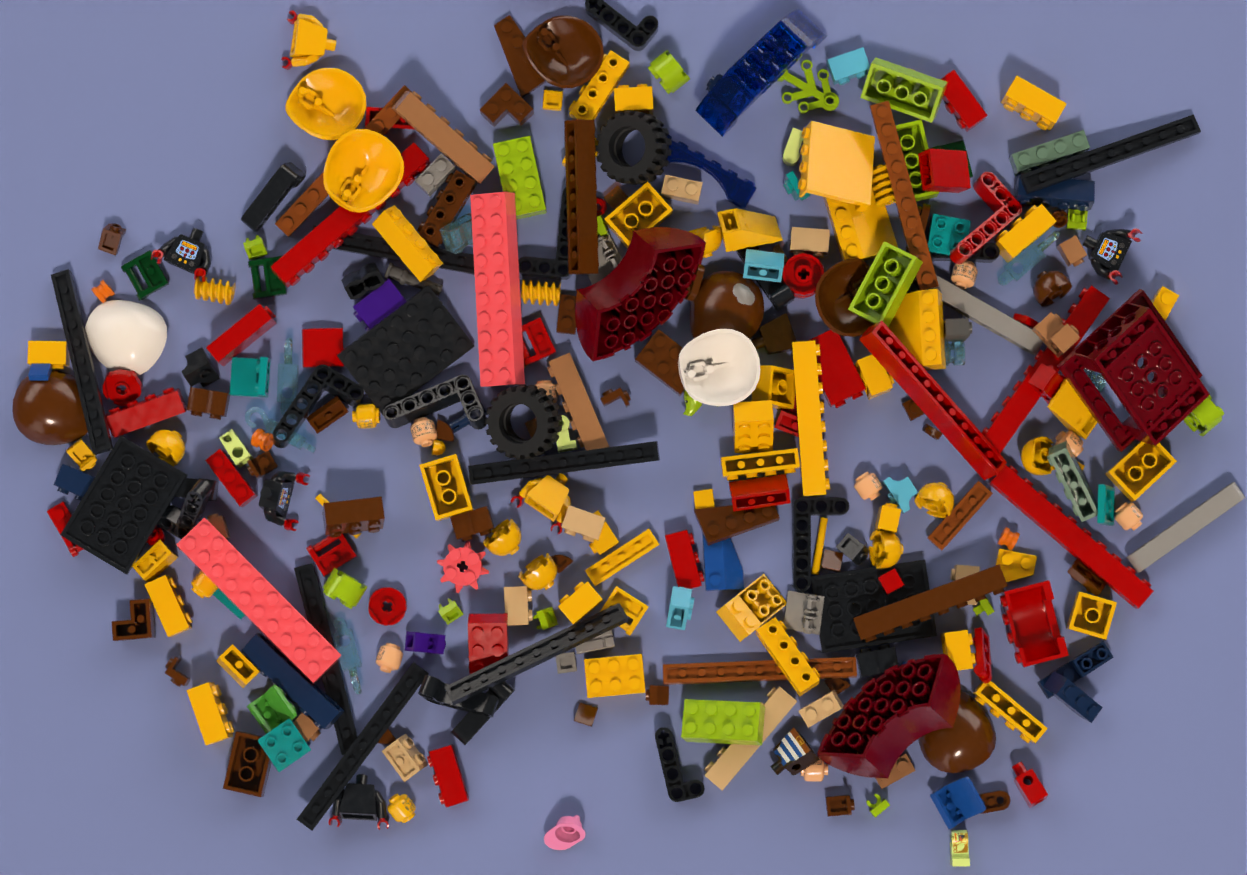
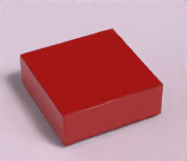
(890, 581)

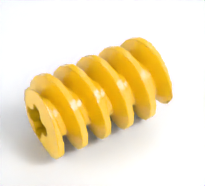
(882, 186)
(214, 291)
(541, 293)

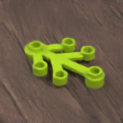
(809, 89)

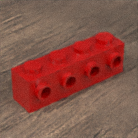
(146, 412)

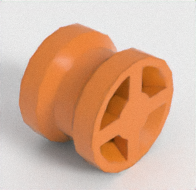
(103, 291)
(262, 440)
(1008, 538)

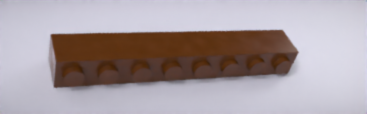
(581, 196)
(930, 602)

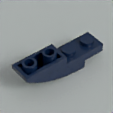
(1080, 665)

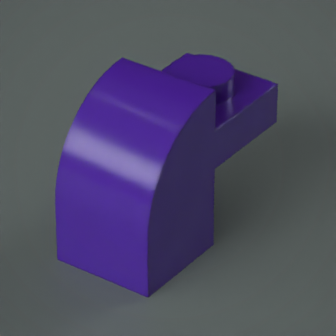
(425, 642)

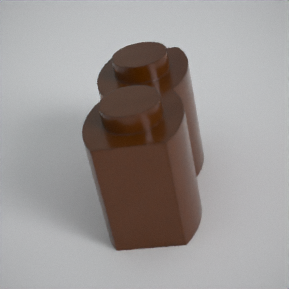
(208, 402)
(472, 523)

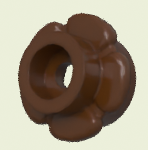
(1060, 217)

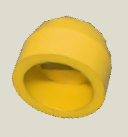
(438, 447)

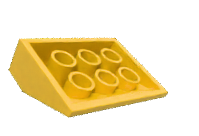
(858, 232)
(921, 327)

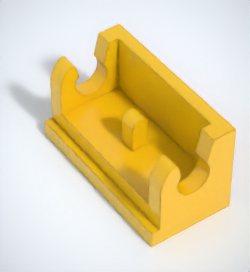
(154, 561)

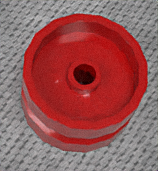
(802, 264)

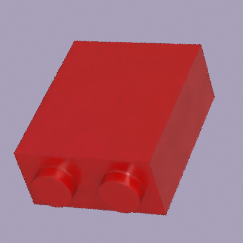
(944, 170)

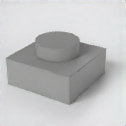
(566, 663)

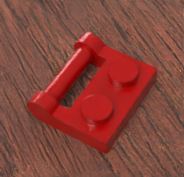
(540, 341)
(333, 558)

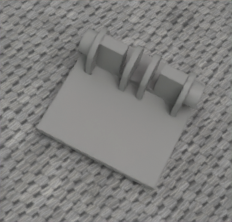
(607, 257)
(804, 612)

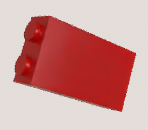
(242, 334)
(839, 374)

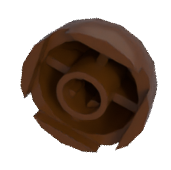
(1050, 286)

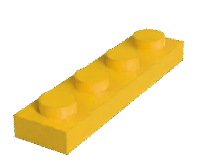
(622, 557)

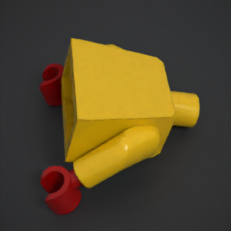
(308, 41)
(547, 497)

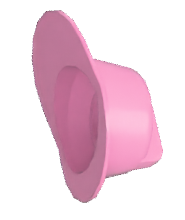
(565, 833)

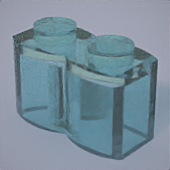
(458, 234)

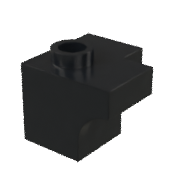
(199, 369)

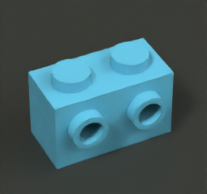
(848, 66)
(763, 265)
(680, 608)

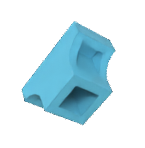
(900, 492)

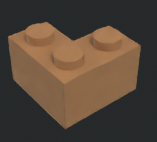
(1055, 334)

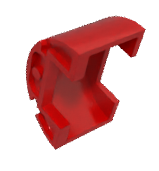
(1033, 624)

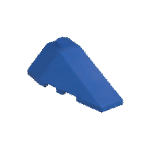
(722, 566)

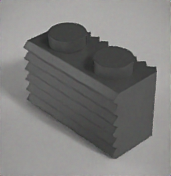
(957, 329)

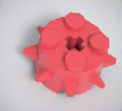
(471, 559)

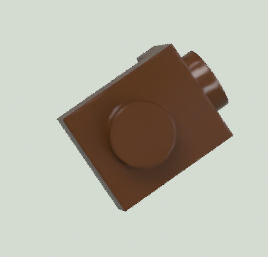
(611, 396)
(177, 677)
(657, 695)
(839, 805)

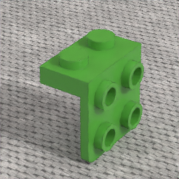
(272, 709)

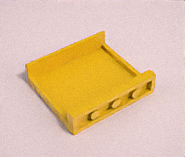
(837, 164)

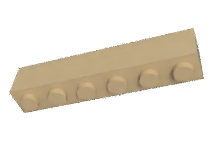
(736, 755)

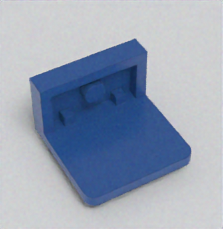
(958, 801)

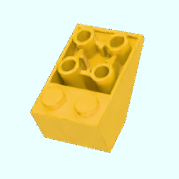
(747, 229)
(1072, 411)
(751, 607)

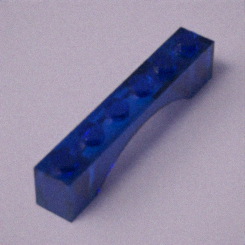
(736, 190)

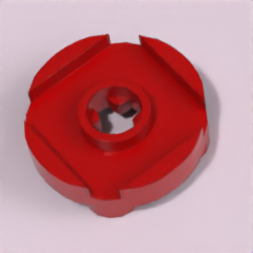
(122, 377)
(398, 608)

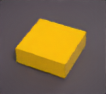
(552, 100)
(703, 499)

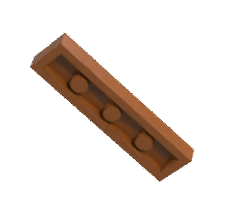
(960, 515)

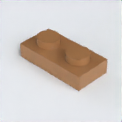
(900, 769)

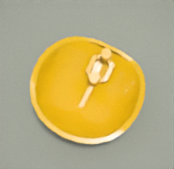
(327, 103)
(362, 170)

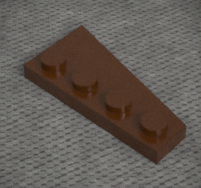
(512, 45)
(723, 523)

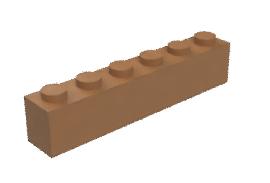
(442, 136)
(577, 403)

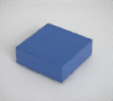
(40, 372)

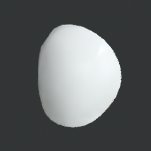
(126, 335)
(719, 367)

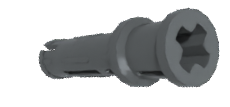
(404, 277)

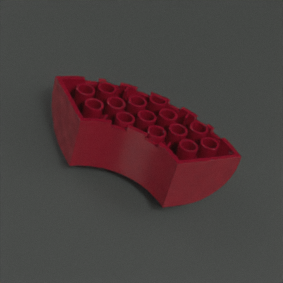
(638, 291)
(892, 715)

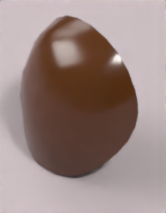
(564, 51)
(835, 293)
(719, 309)
(49, 410)
(965, 744)

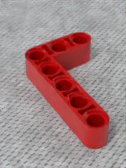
(1005, 211)

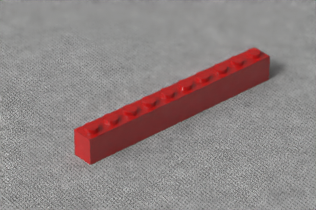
(339, 225)
(1025, 396)
(933, 400)
(1071, 537)

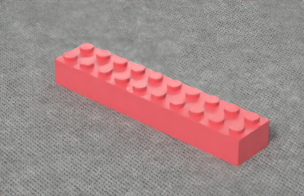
(497, 289)
(258, 600)

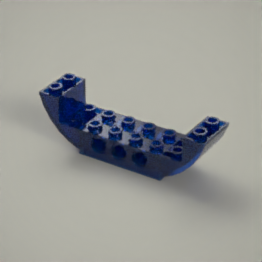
(759, 70)

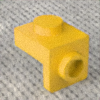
(82, 455)

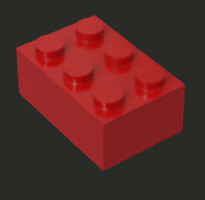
(487, 639)

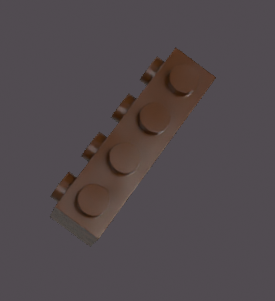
(447, 208)

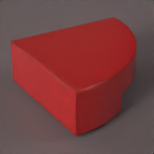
(1025, 320)

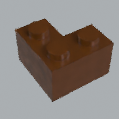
(506, 102)
(141, 623)

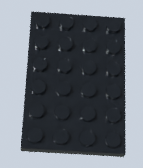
(405, 349)
(124, 505)
(860, 592)

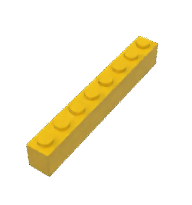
(809, 417)

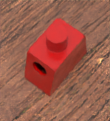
(1031, 793)

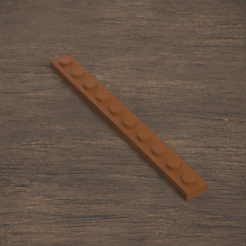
(316, 192)
(903, 193)
(752, 671)

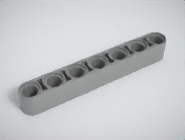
(988, 317)
(1186, 527)

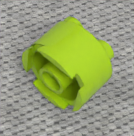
(669, 71)
(1204, 417)
(344, 587)

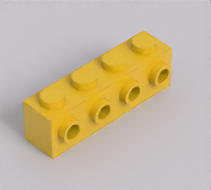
(599, 88)
(407, 243)
(761, 462)
(787, 656)
(1014, 714)

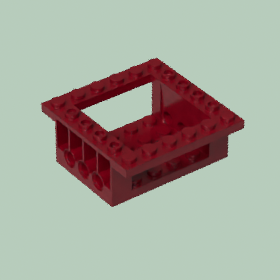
(1114, 351)

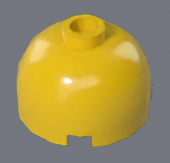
(712, 238)
(167, 445)
(1035, 455)
(935, 498)
(504, 539)
(885, 549)
(539, 573)

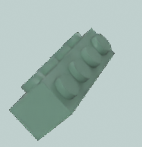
(1049, 153)
(1073, 480)

